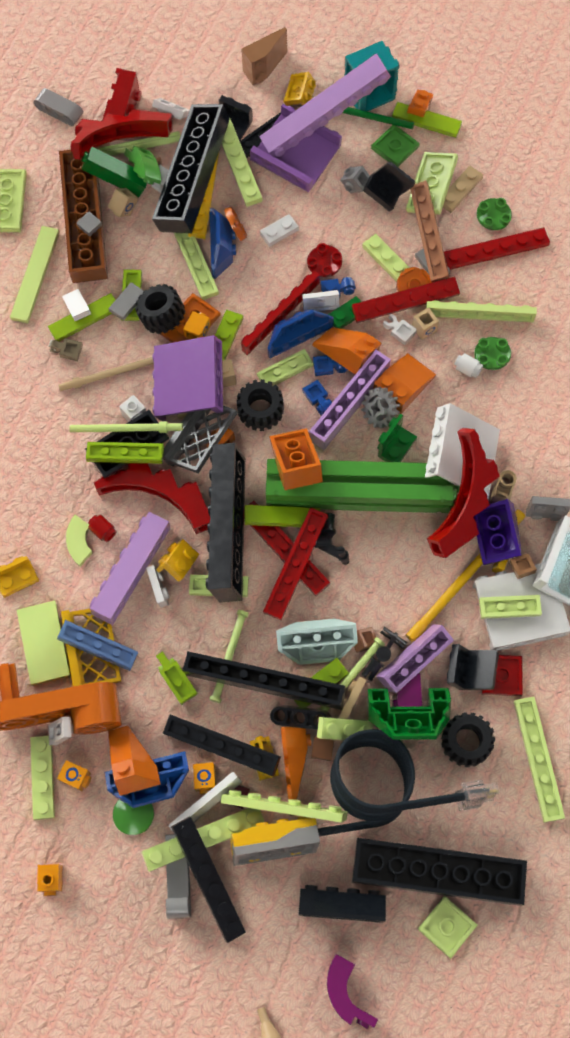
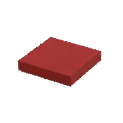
(508, 677)

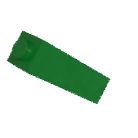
(112, 171)

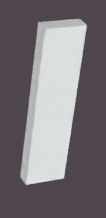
(209, 799)

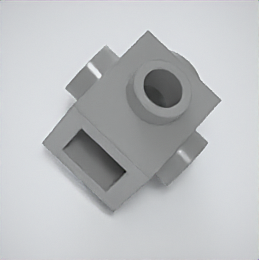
(355, 179)

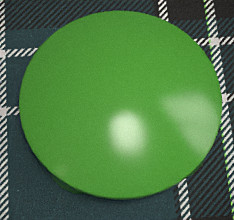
(494, 213)
(493, 352)
(132, 820)

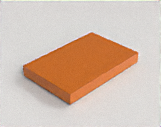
(192, 304)

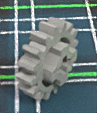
(379, 407)

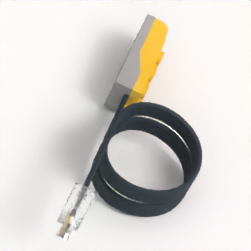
(301, 836)

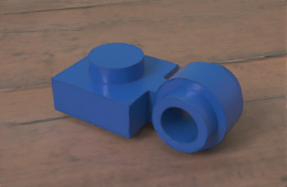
(346, 286)
(324, 366)
(316, 394)

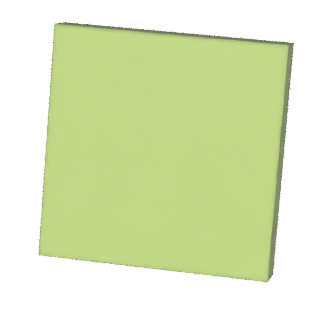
(447, 927)

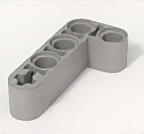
(178, 888)

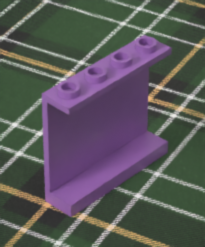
(305, 161)
(188, 377)

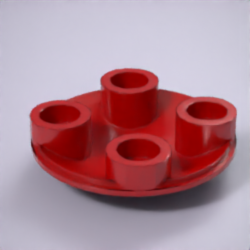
(325, 260)

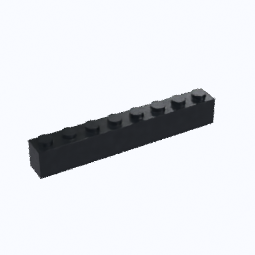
(264, 680)

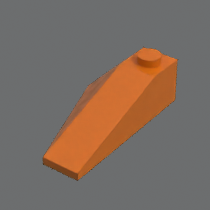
(295, 753)
(130, 762)

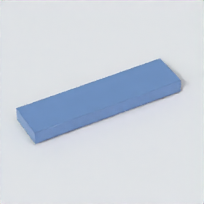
(97, 645)

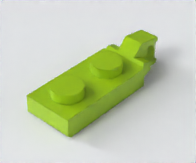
(176, 679)

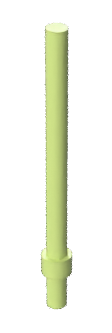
(162, 427)

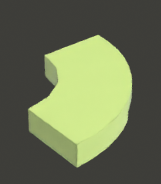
(76, 540)

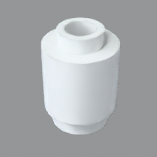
(468, 365)

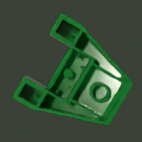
(410, 722)

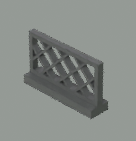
(180, 439)

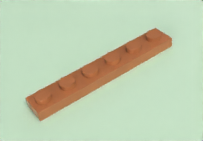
(429, 232)

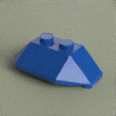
(221, 243)
(298, 330)
(171, 771)

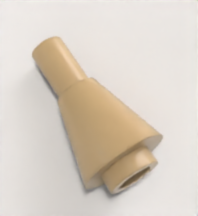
(267, 1027)

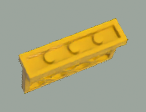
(74, 654)

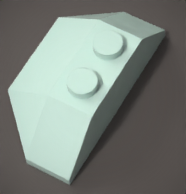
(317, 640)

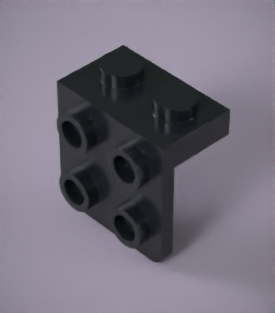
(239, 114)
(387, 185)
(472, 668)

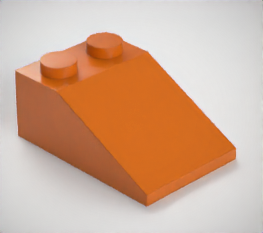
(347, 347)
(406, 379)
(296, 459)

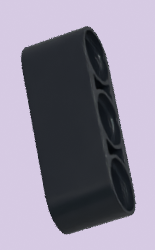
(291, 716)

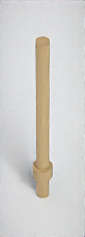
(78, 382)

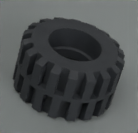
(160, 308)
(255, 392)
(477, 725)

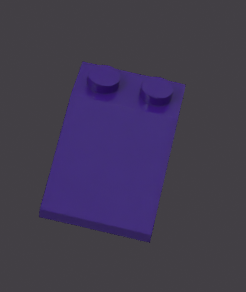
(498, 532)

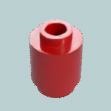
(101, 528)

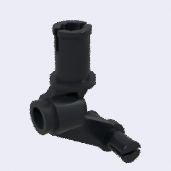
(325, 541)
(383, 653)

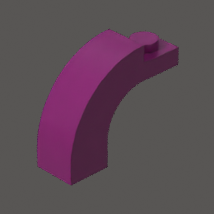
(337, 991)

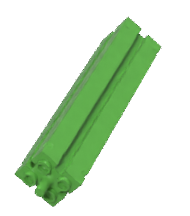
(366, 488)

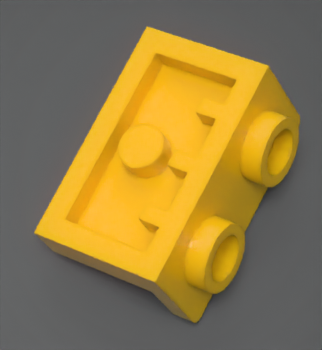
(299, 89)
(17, 576)

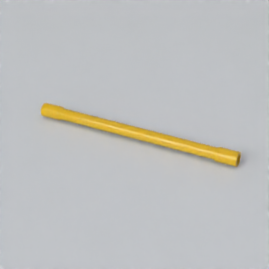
(420, 626)

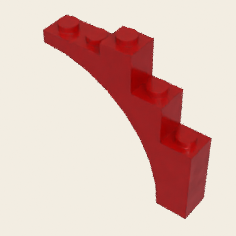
(116, 127)
(162, 484)
(472, 499)

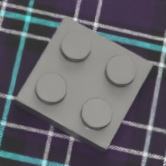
(547, 508)

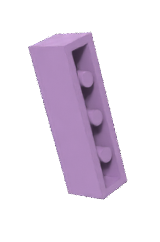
(414, 658)

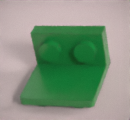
(395, 442)

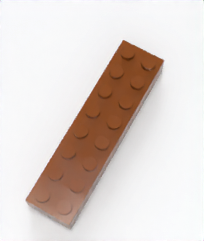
(81, 196)

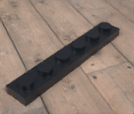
(222, 745)
(208, 879)

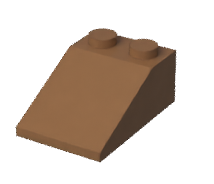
(264, 55)

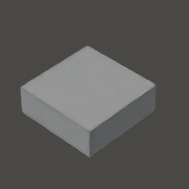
(89, 223)

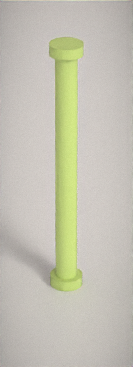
(230, 651)
(359, 666)

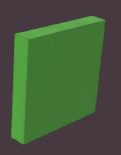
(395, 145)

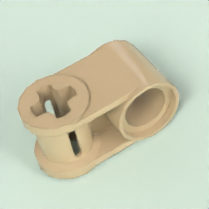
(501, 490)

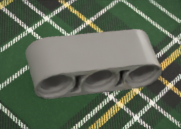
(58, 107)

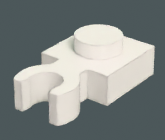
(400, 330)

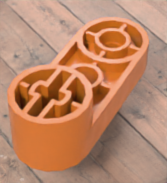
(90, 706)

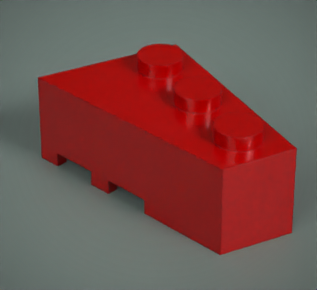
(125, 93)

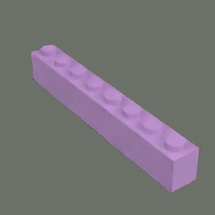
(325, 106)

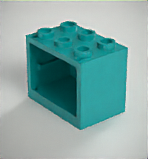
(383, 93)

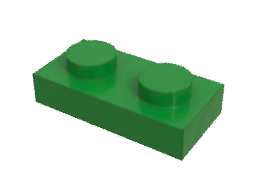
(344, 314)

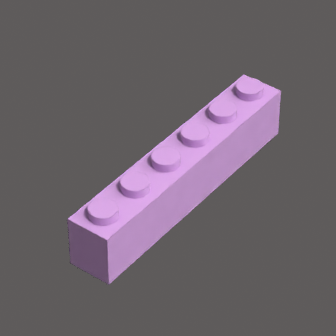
(348, 400)
(130, 568)

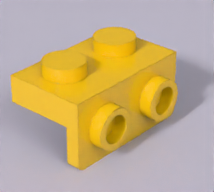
(178, 560)

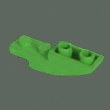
(144, 164)

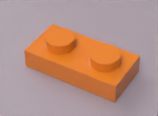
(420, 103)

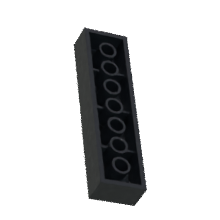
(191, 168)
(226, 523)
(440, 871)

